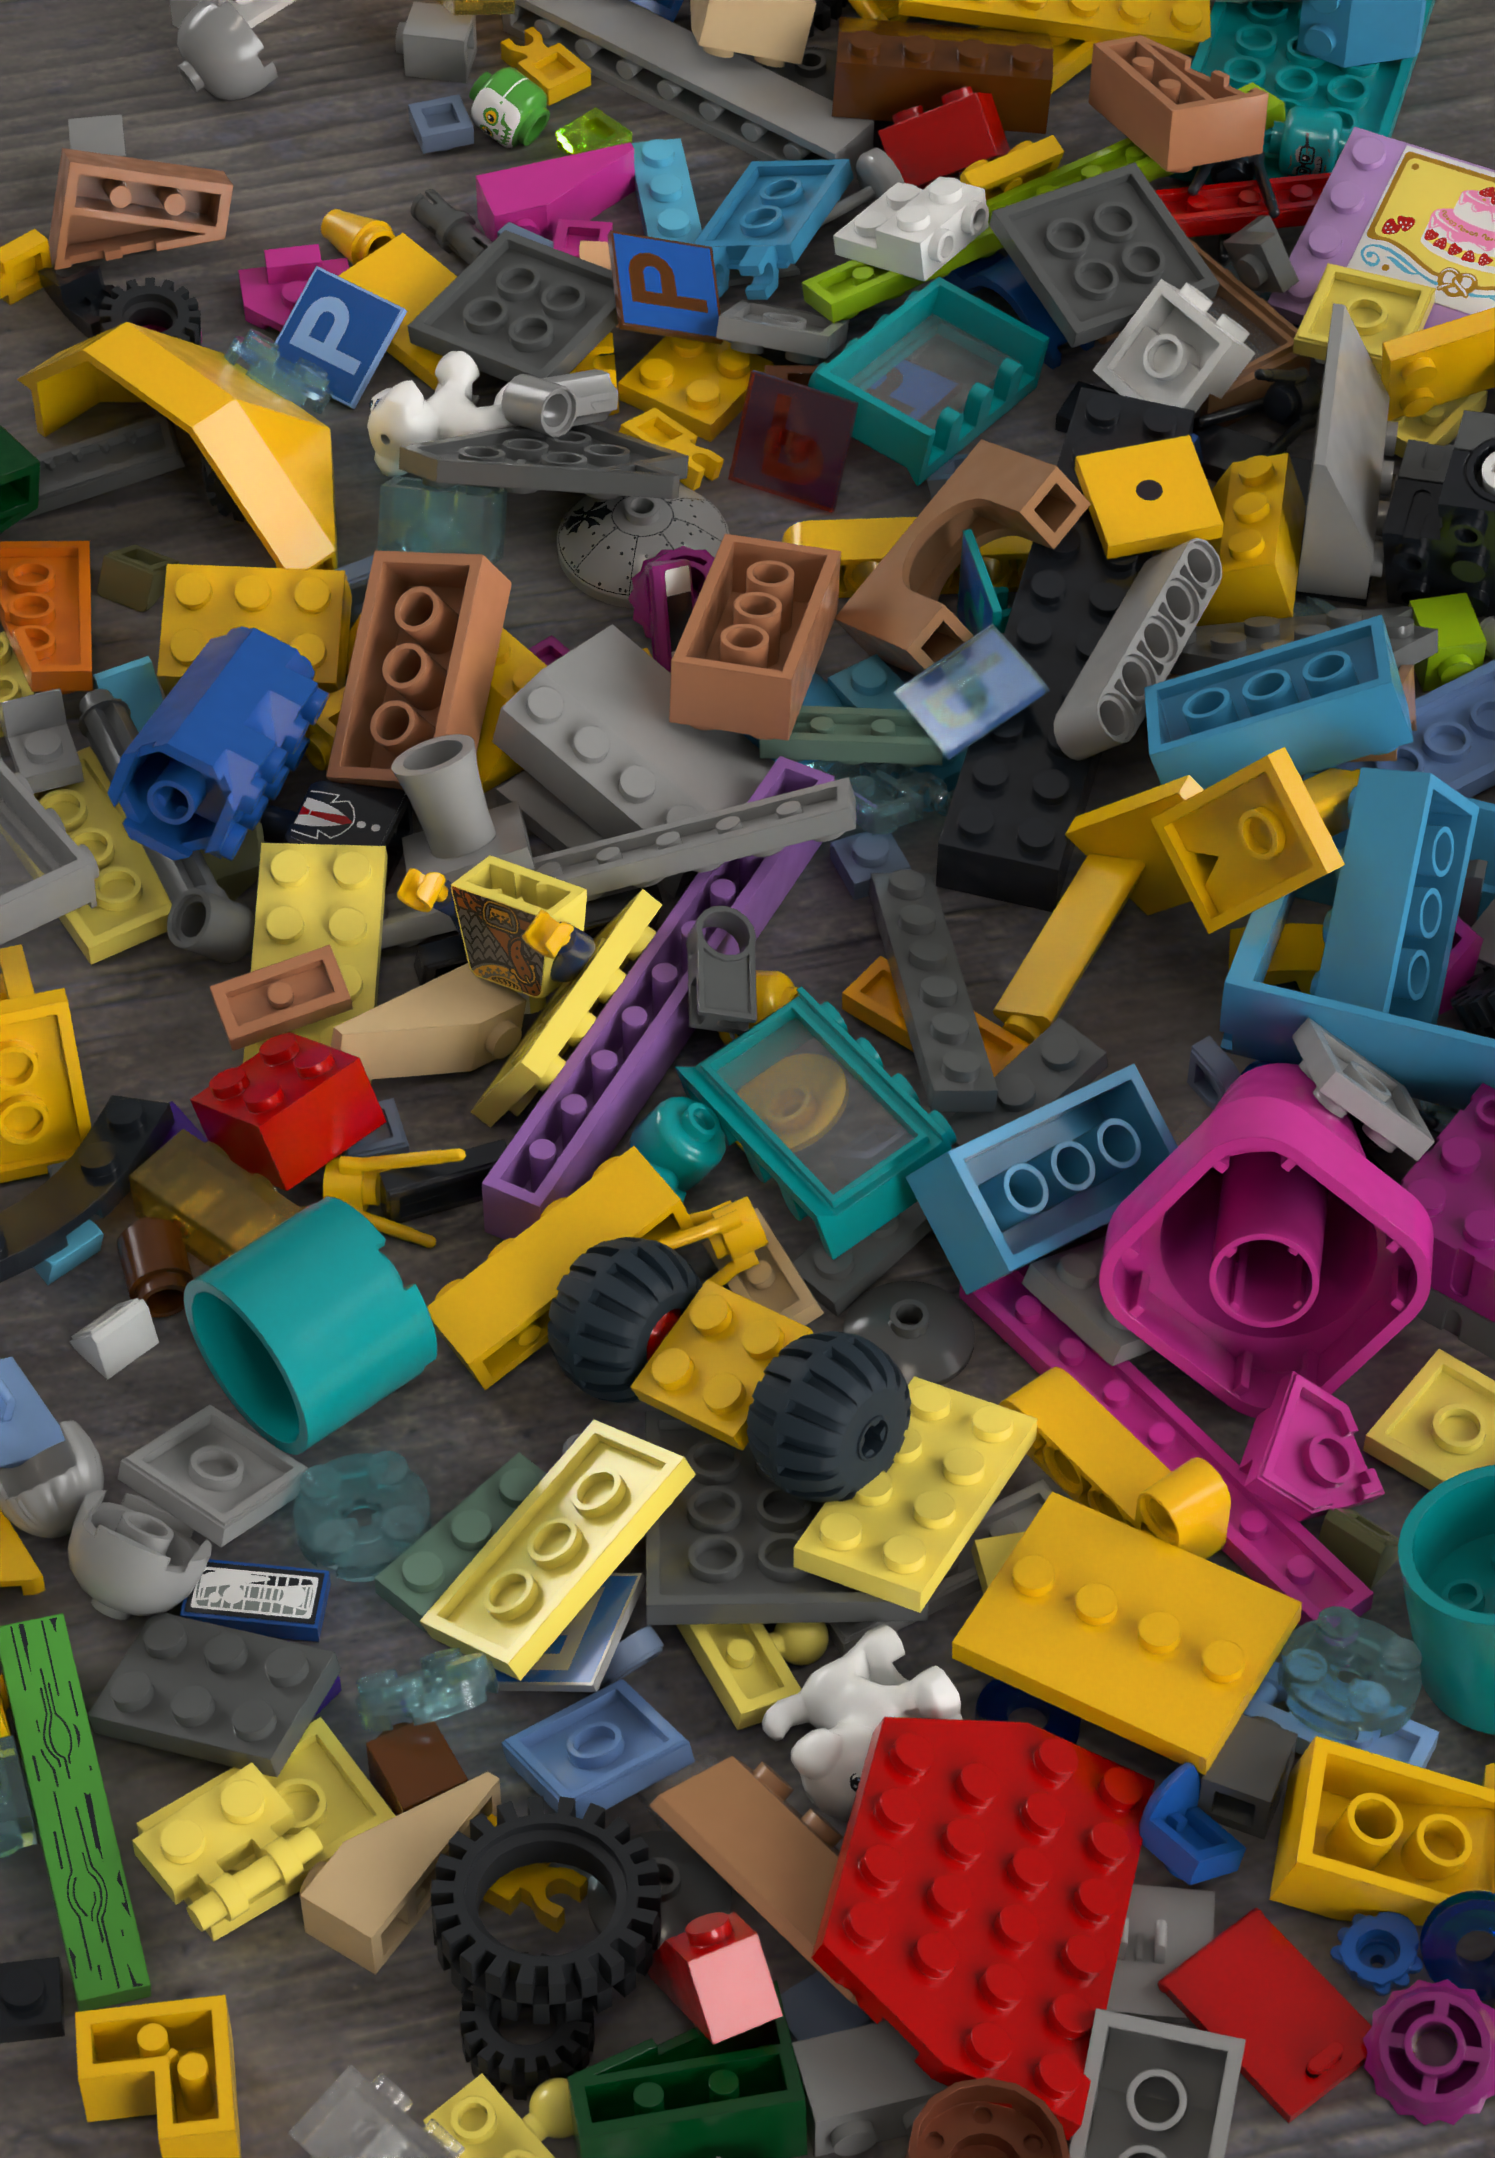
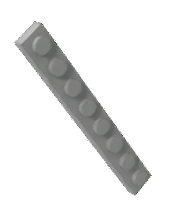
(667, 850)

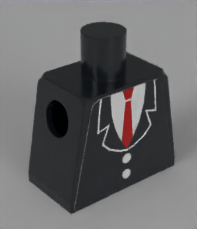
(345, 816)

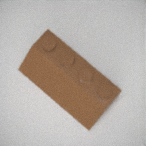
(759, 1845)

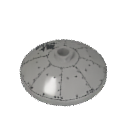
(608, 539)

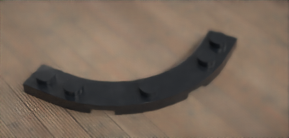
(85, 1185)

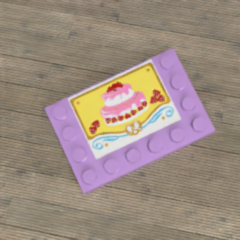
(1402, 218)

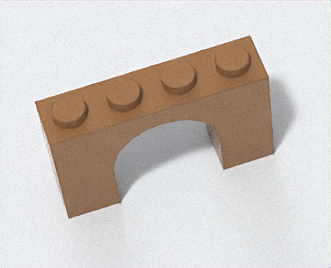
(993, 495)

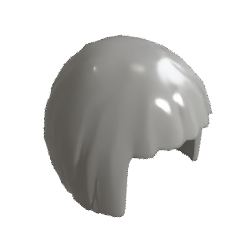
(51, 1485)

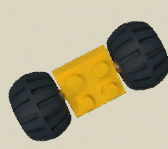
(811, 1405)

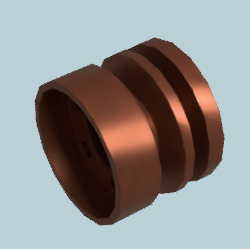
(965, 2124)

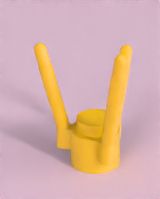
(358, 1184)
(731, 1230)

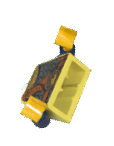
(513, 924)

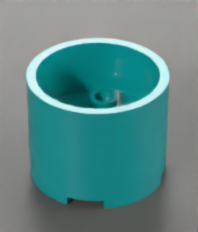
(309, 1325)
(1450, 1594)

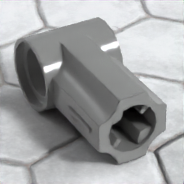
(559, 401)

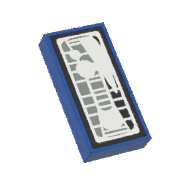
(261, 1599)

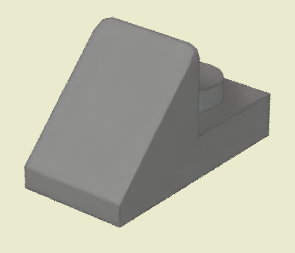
(41, 740)

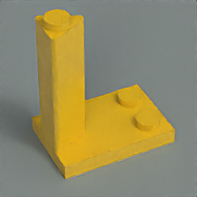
(1439, 364)
(1256, 836)
(1121, 863)

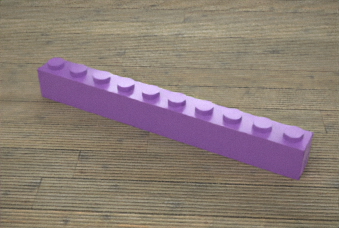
(635, 1033)

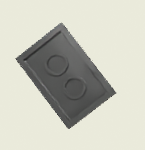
(215, 1693)

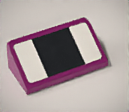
(668, 605)

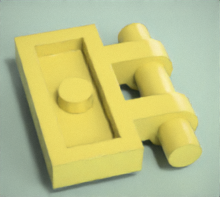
(217, 1833)

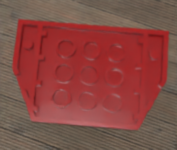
(986, 1899)

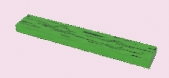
(72, 1814)

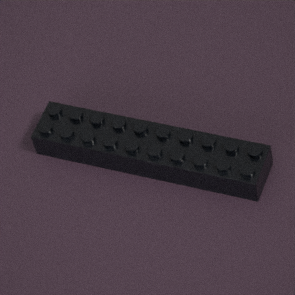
(1016, 782)

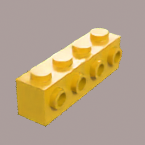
(503, 1305)

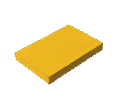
(411, 280)

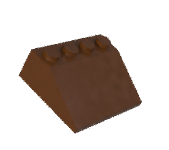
(908, 65)

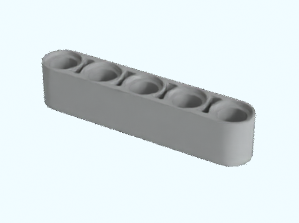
(1137, 649)

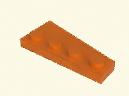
(48, 612)

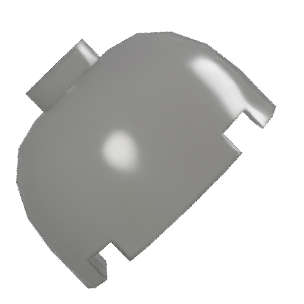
(221, 53)
(133, 1556)

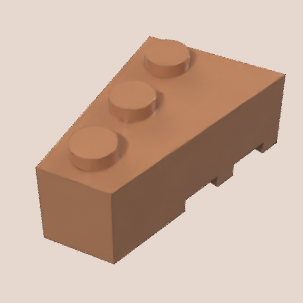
(1173, 109)
(132, 206)

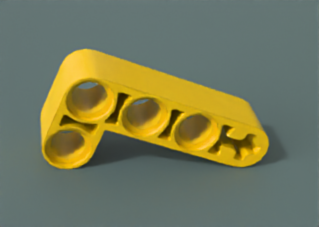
(1115, 1473)

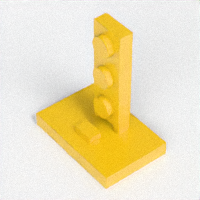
(40, 1075)

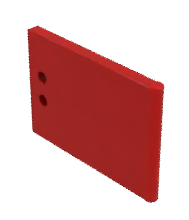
(1268, 1993)

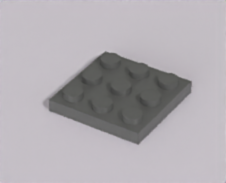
(1099, 251)
(521, 310)

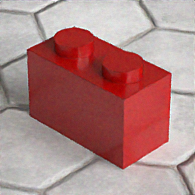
(945, 138)

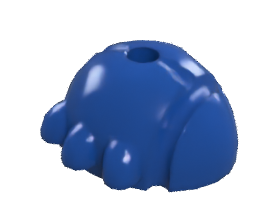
(1383, 1940)

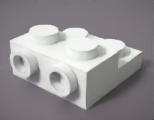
(915, 228)
(1175, 350)

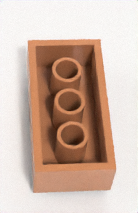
(755, 637)
(418, 660)

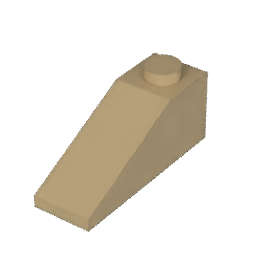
(436, 1028)
(383, 1878)

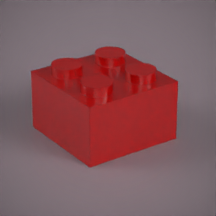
(289, 1108)

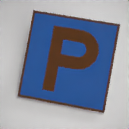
(664, 287)

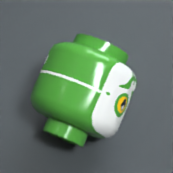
(509, 107)

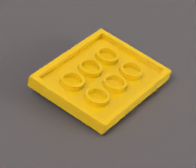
(1127, 1631)

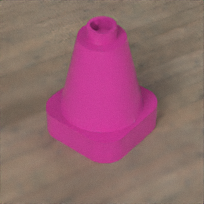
(1267, 1247)

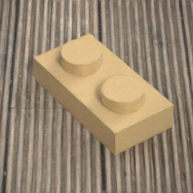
(774, 1281)

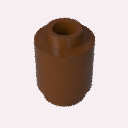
(155, 1264)

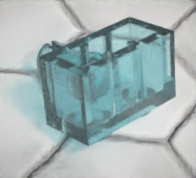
(442, 519)

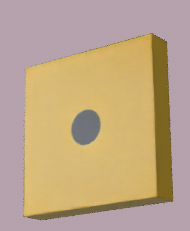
(1148, 496)

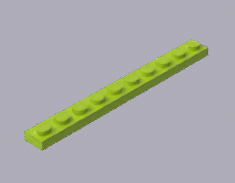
(857, 286)

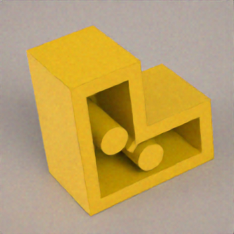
(166, 2063)

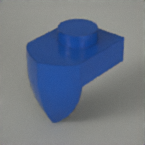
(1183, 1834)

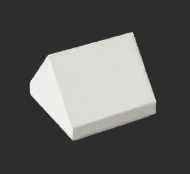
(117, 1337)

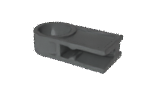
(721, 984)

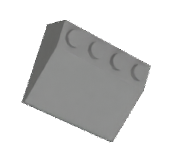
(1347, 470)
(605, 746)

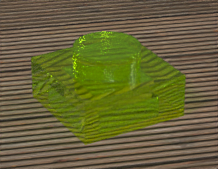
(591, 132)

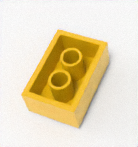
(293, 605)

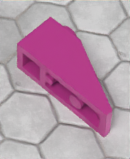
(555, 189)

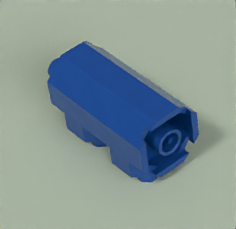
(218, 746)

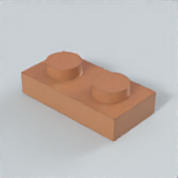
(281, 997)

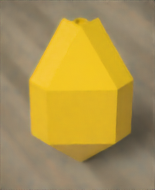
(257, 442)

